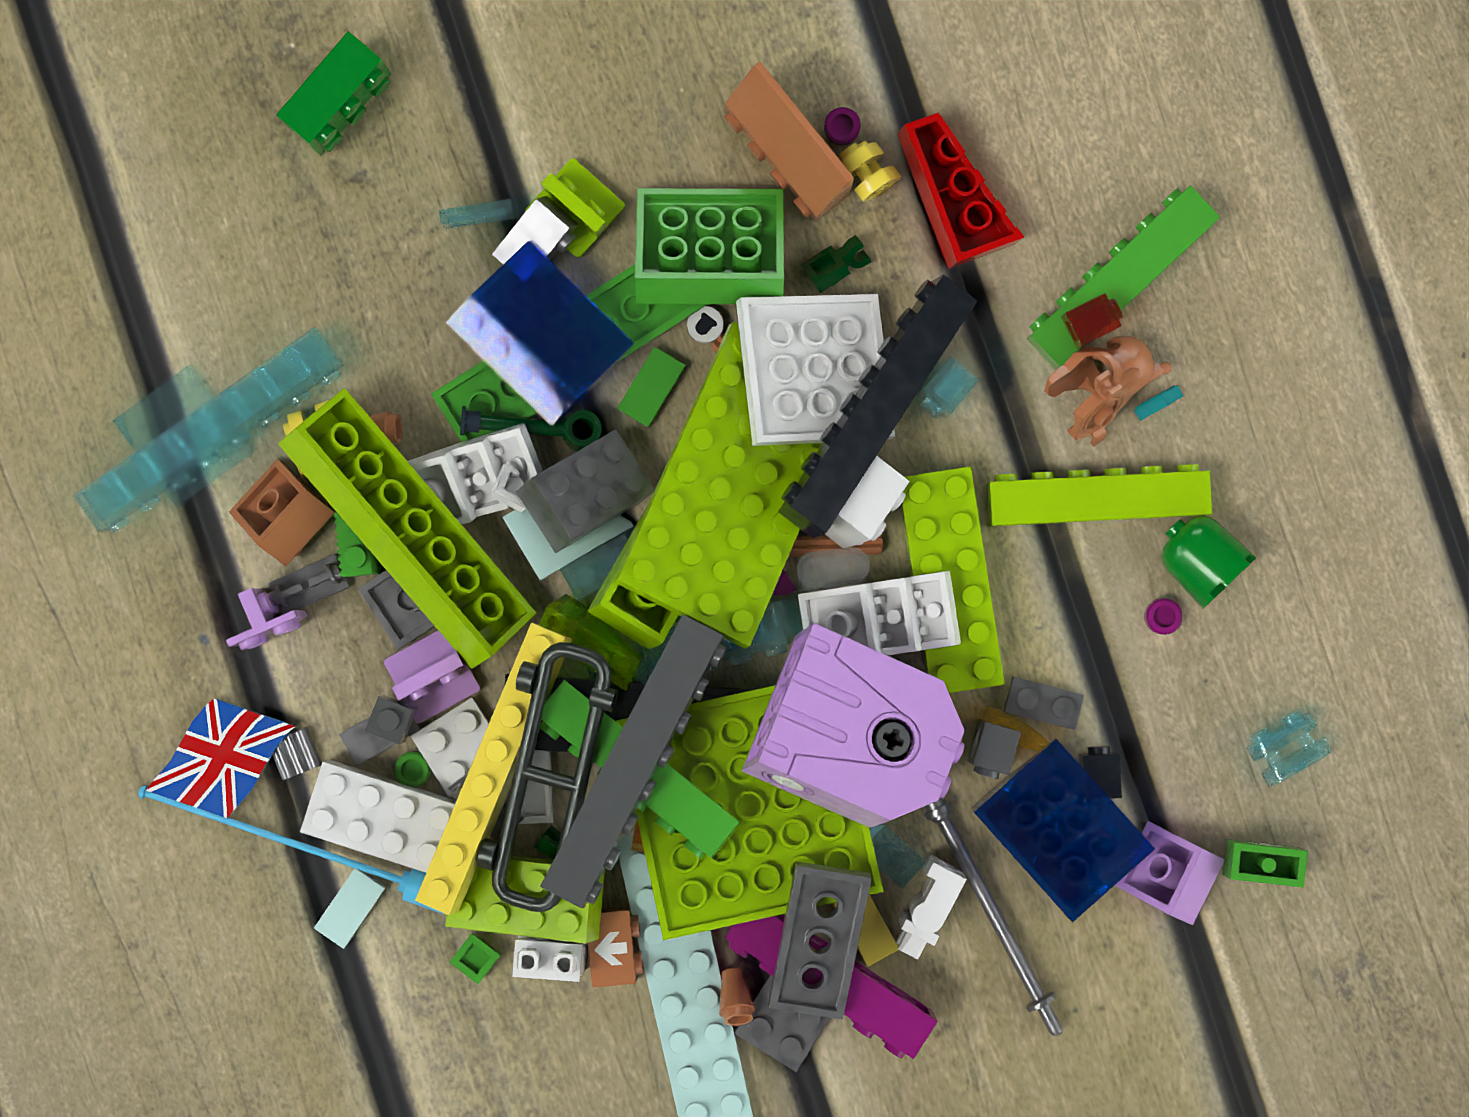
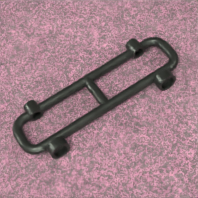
(535, 680)

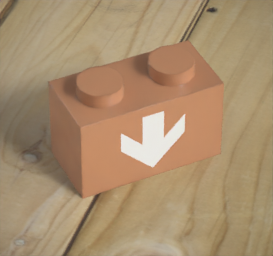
(614, 954)

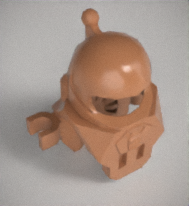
(1130, 370)

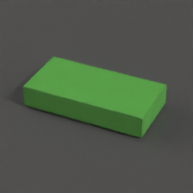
(651, 387)

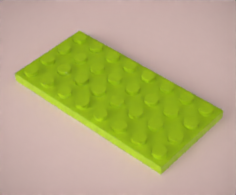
(713, 523)

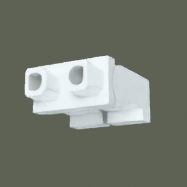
(930, 907)
(549, 959)

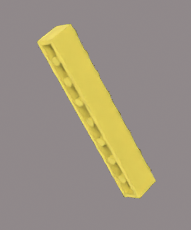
(485, 784)

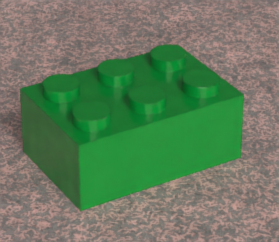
(335, 94)

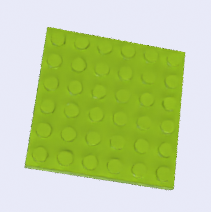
(757, 863)

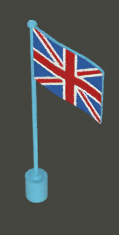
(220, 767)

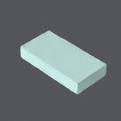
(350, 907)

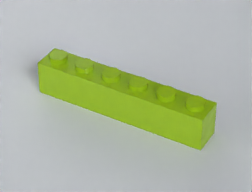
(1099, 497)

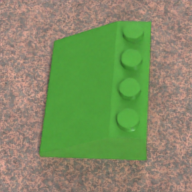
(708, 245)

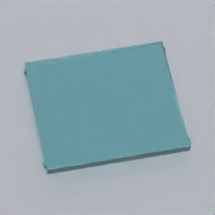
(163, 410)

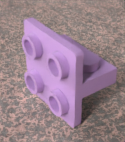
(263, 619)
(430, 676)

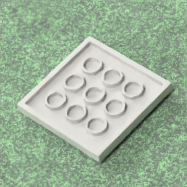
(804, 361)

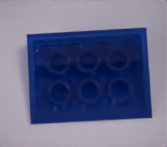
(540, 333)
(1063, 829)

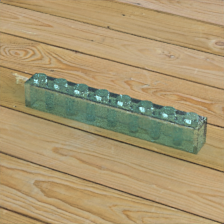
(208, 431)

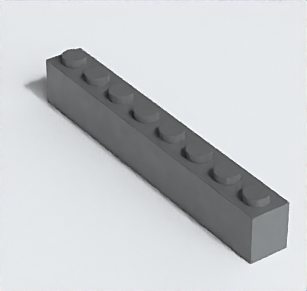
(633, 762)

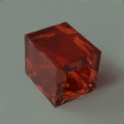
(1092, 320)

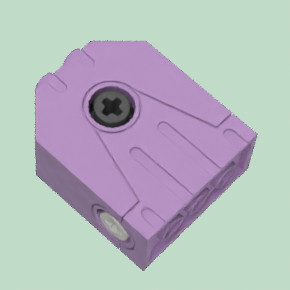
(856, 730)

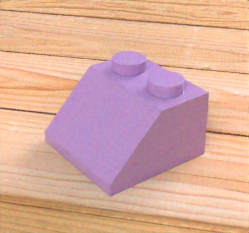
(1173, 875)

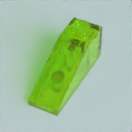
(572, 620)

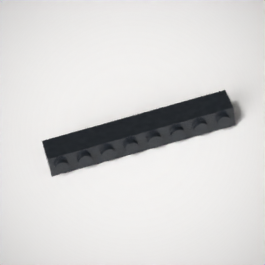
(876, 407)

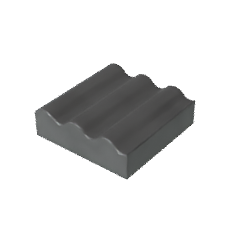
(296, 754)

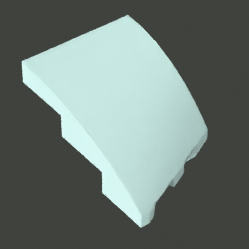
(541, 554)

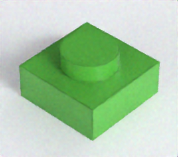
(475, 957)

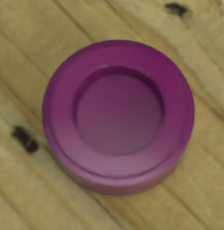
(842, 126)
(1163, 616)

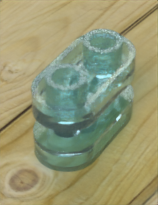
(1295, 727)

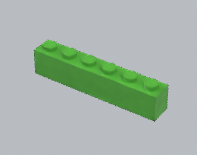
(1130, 270)
(674, 798)

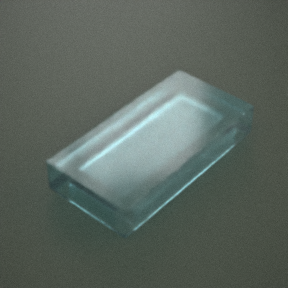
(477, 214)

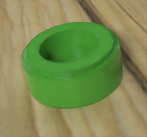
(412, 769)

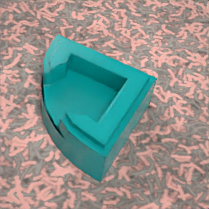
(1158, 402)

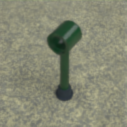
(472, 421)

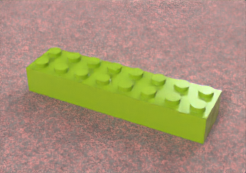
(407, 528)

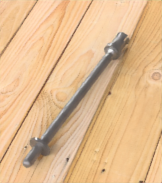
(939, 813)

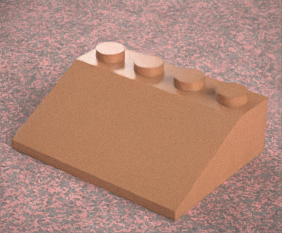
(788, 144)

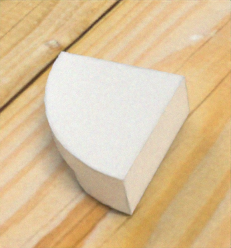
(506, 486)

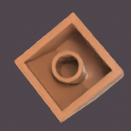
(281, 512)

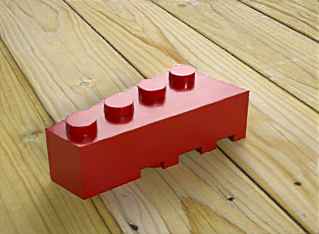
(956, 199)

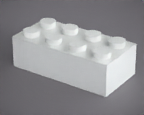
(376, 815)

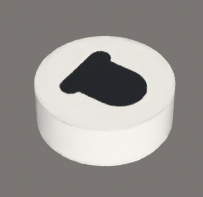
(705, 325)

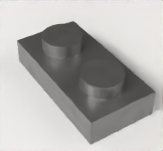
(1043, 703)

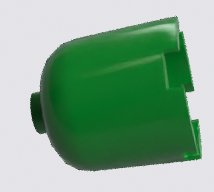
(1204, 557)

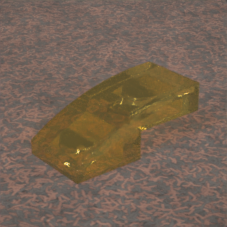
(1029, 737)

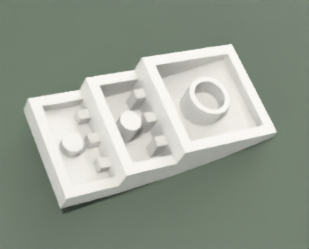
(468, 470)
(888, 614)

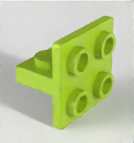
(583, 200)

